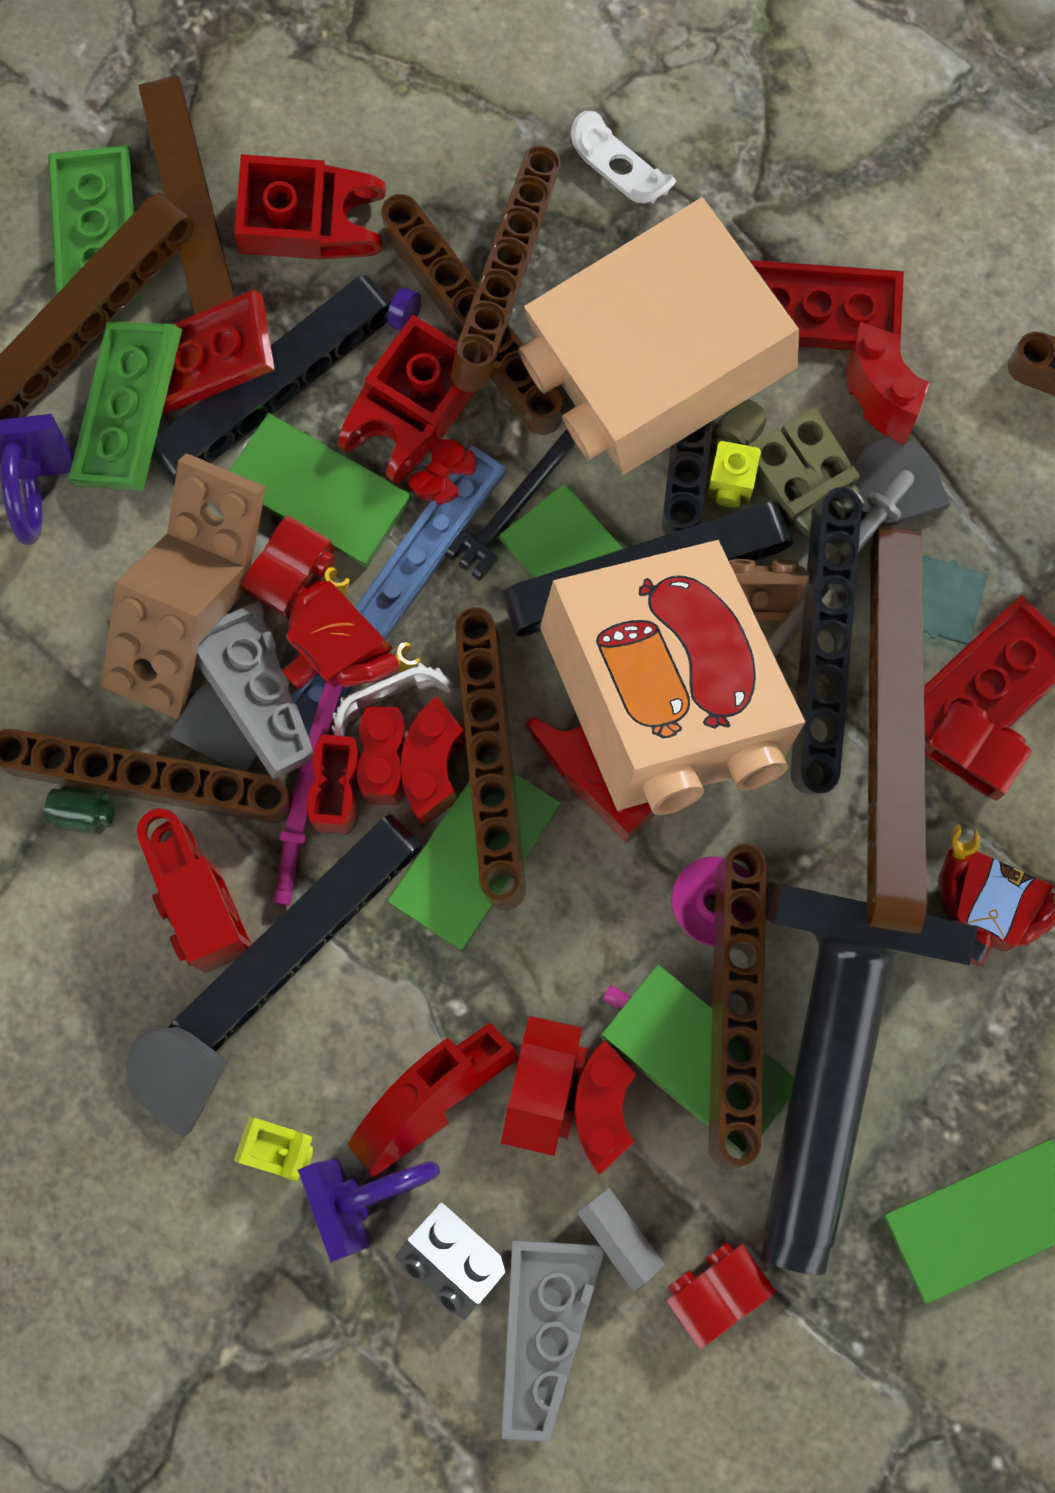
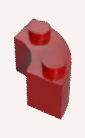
(884, 383)
(427, 761)
(542, 1085)
(599, 1107)

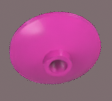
(689, 896)

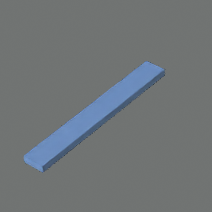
(413, 565)

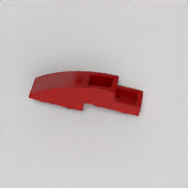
(420, 1096)

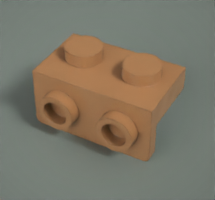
(771, 589)

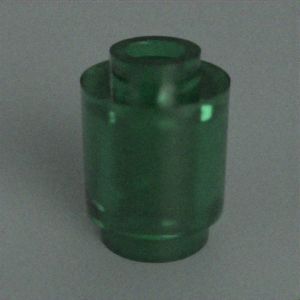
(79, 809)

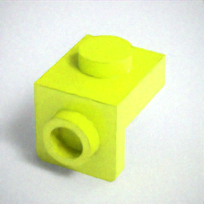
(733, 474)
(274, 1148)

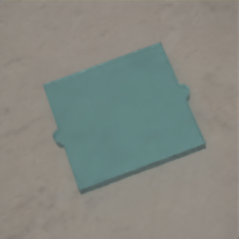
(950, 599)

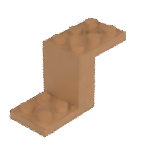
(182, 586)

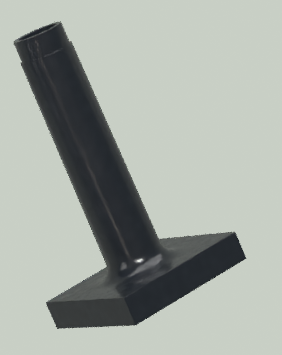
(835, 1061)

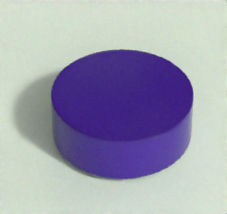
(402, 307)

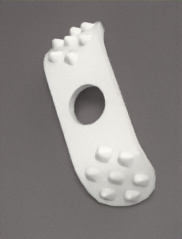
(599, 147)
(419, 676)

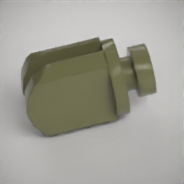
(740, 425)

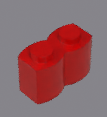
(288, 566)
(977, 750)
(379, 766)
(331, 795)
(719, 1294)

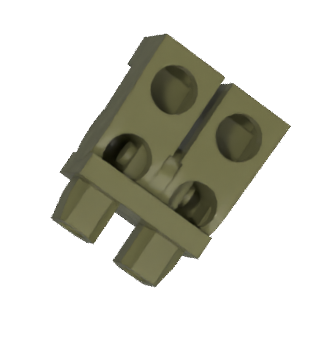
(803, 466)

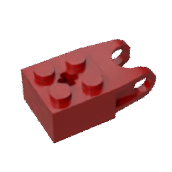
(314, 210)
(401, 405)
(578, 767)
(191, 895)

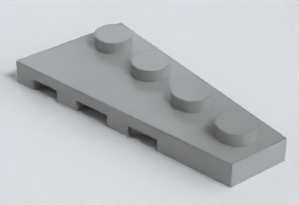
(247, 678)
(545, 1320)

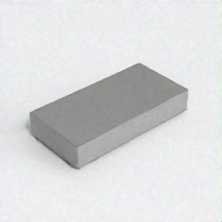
(621, 1239)

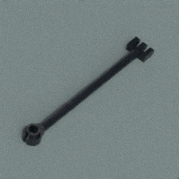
(479, 547)

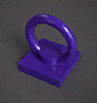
(29, 450)
(342, 1205)

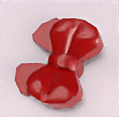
(447, 458)

